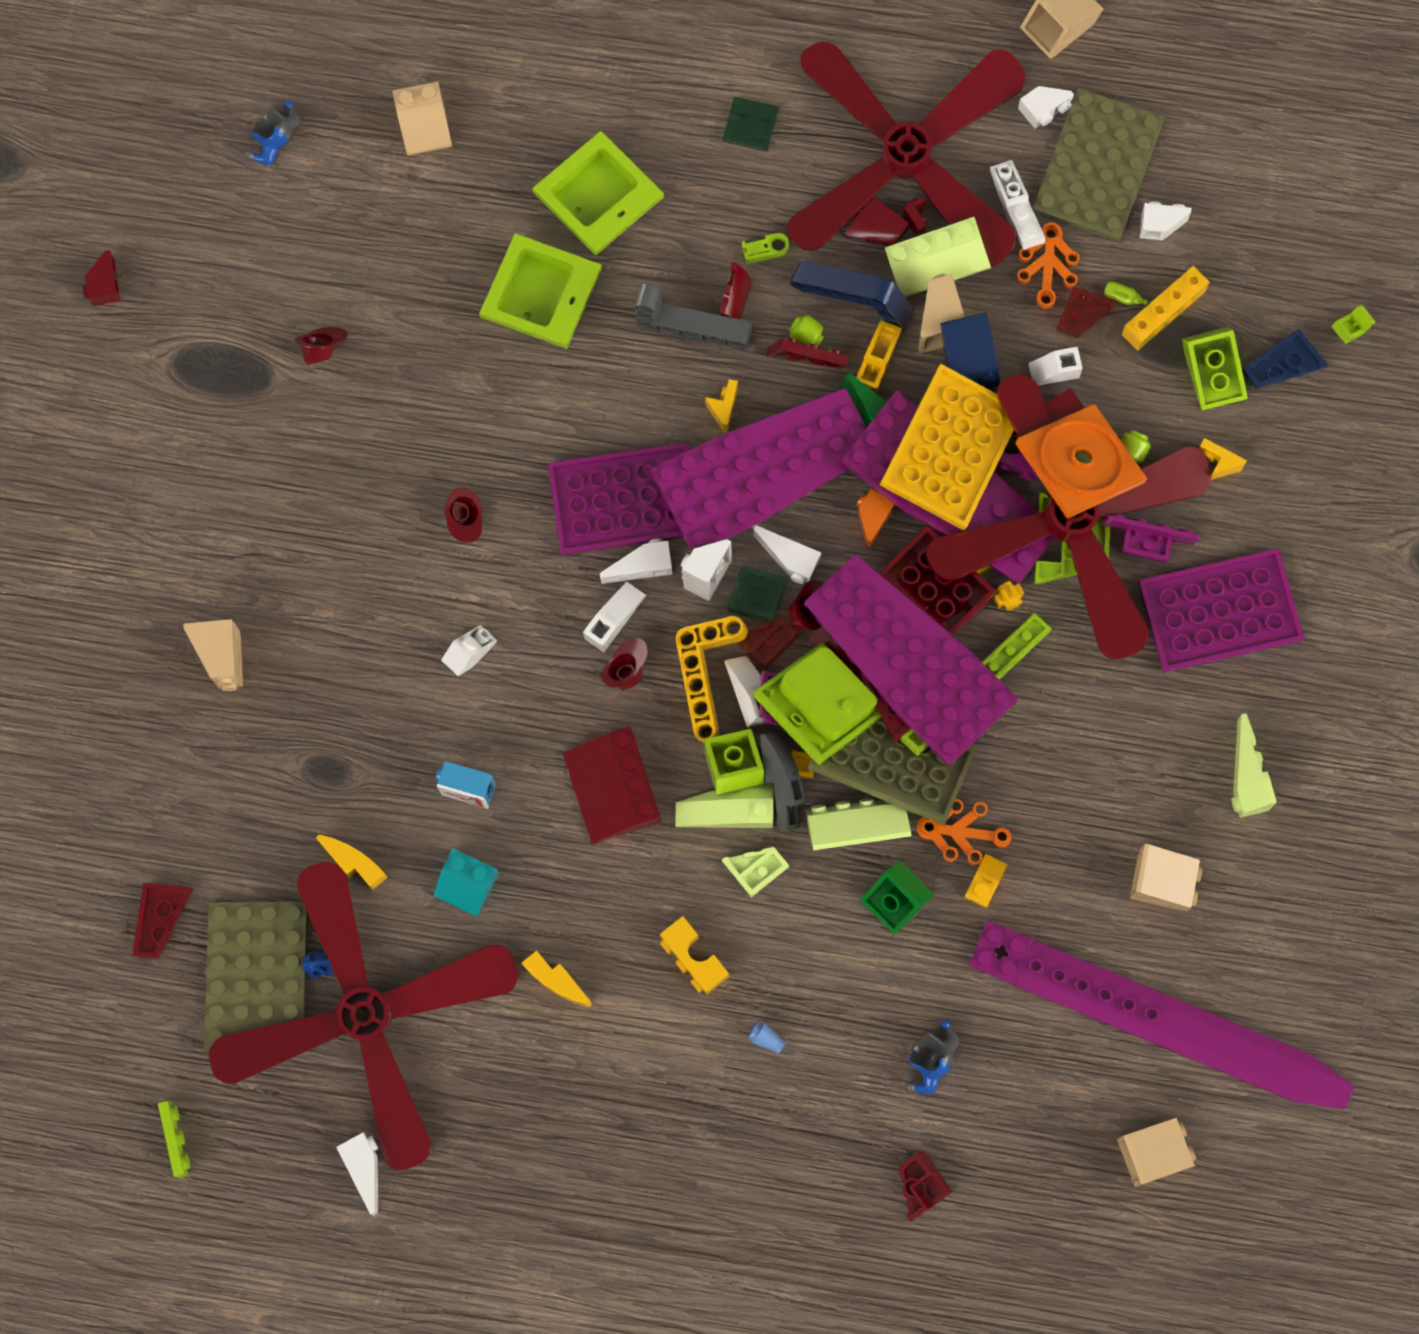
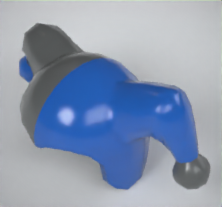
(273, 133)
(932, 1059)

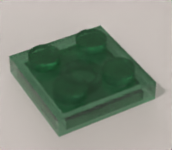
(750, 124)
(757, 594)

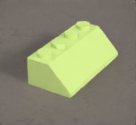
(945, 251)
(856, 823)

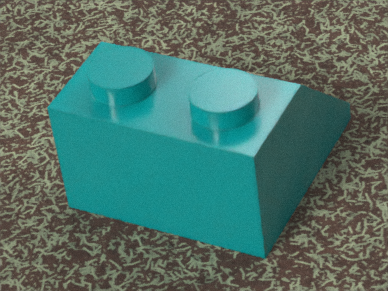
(465, 882)

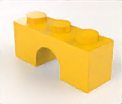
(705, 974)

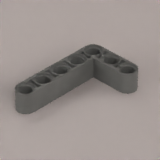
(689, 323)

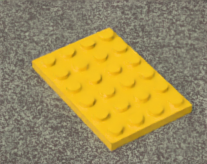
(950, 448)

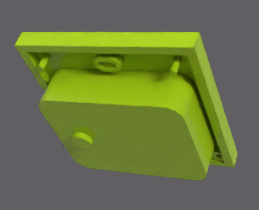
(595, 189)
(536, 291)
(819, 703)

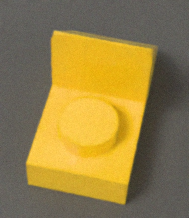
(721, 409)
(1226, 461)
(985, 880)

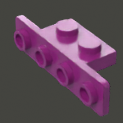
(1148, 540)

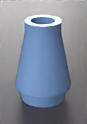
(765, 1037)

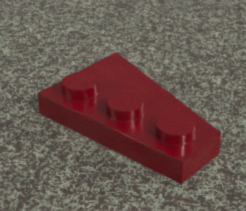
(800, 352)

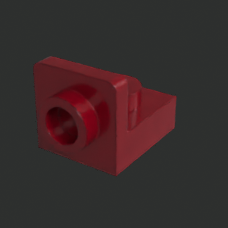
(916, 220)

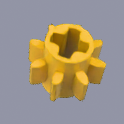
(1009, 595)

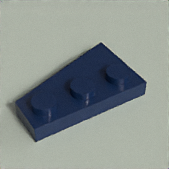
(1284, 361)

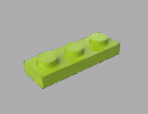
(174, 1139)

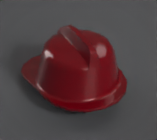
(319, 344)
(463, 515)
(801, 616)
(625, 665)

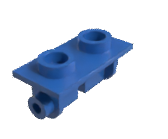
(317, 964)

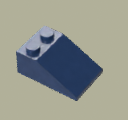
(971, 349)

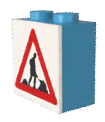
(465, 784)

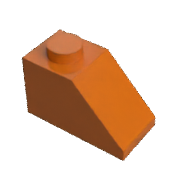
(873, 514)

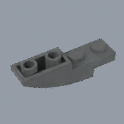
(783, 772)

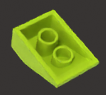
(1215, 367)

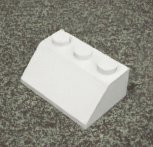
(706, 567)

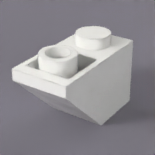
(1043, 104)
(1162, 220)
(1056, 366)
(468, 650)

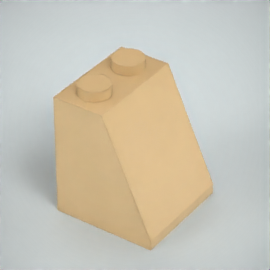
(1059, 22)
(422, 118)
(940, 306)
(219, 650)
(1165, 878)
(1156, 1151)

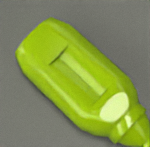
(1123, 294)

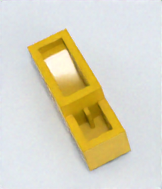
(879, 355)
(353, 861)
(555, 979)

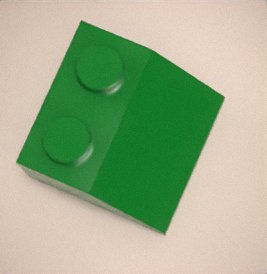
(897, 897)

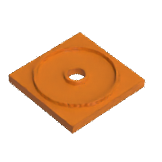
(1073, 483)

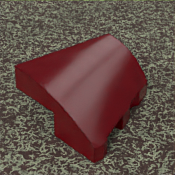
(878, 224)
(736, 292)
(922, 1184)

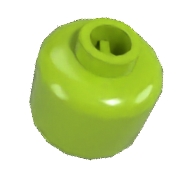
(806, 330)
(1136, 445)

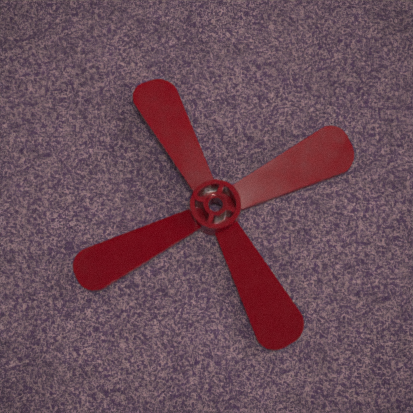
(981, 91)
(1110, 608)
(469, 979)

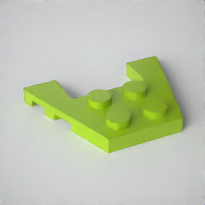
(1052, 571)

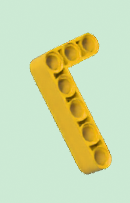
(700, 672)

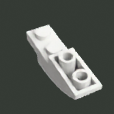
(1016, 205)

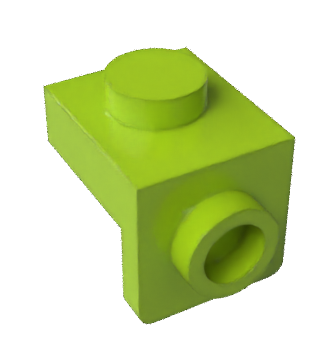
(1353, 324)

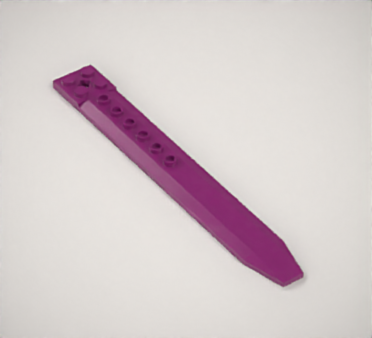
(1159, 1018)

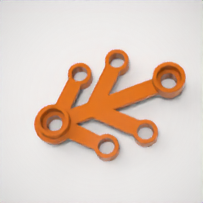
(1048, 262)
(959, 833)

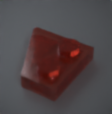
(1083, 311)
(769, 641)

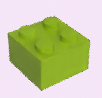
(734, 761)

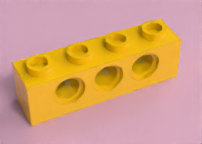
(1165, 308)

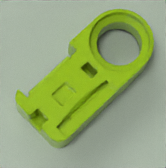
(763, 249)

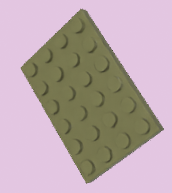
(1098, 164)
(896, 774)
(254, 966)

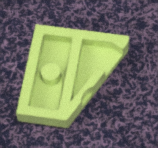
(756, 869)

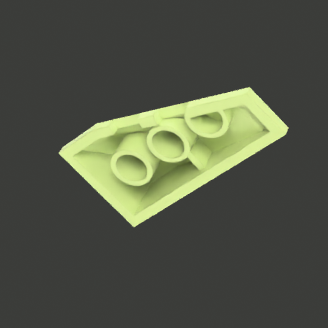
(1252, 787)
(735, 809)

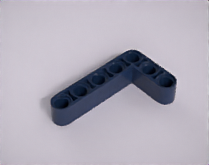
(855, 288)

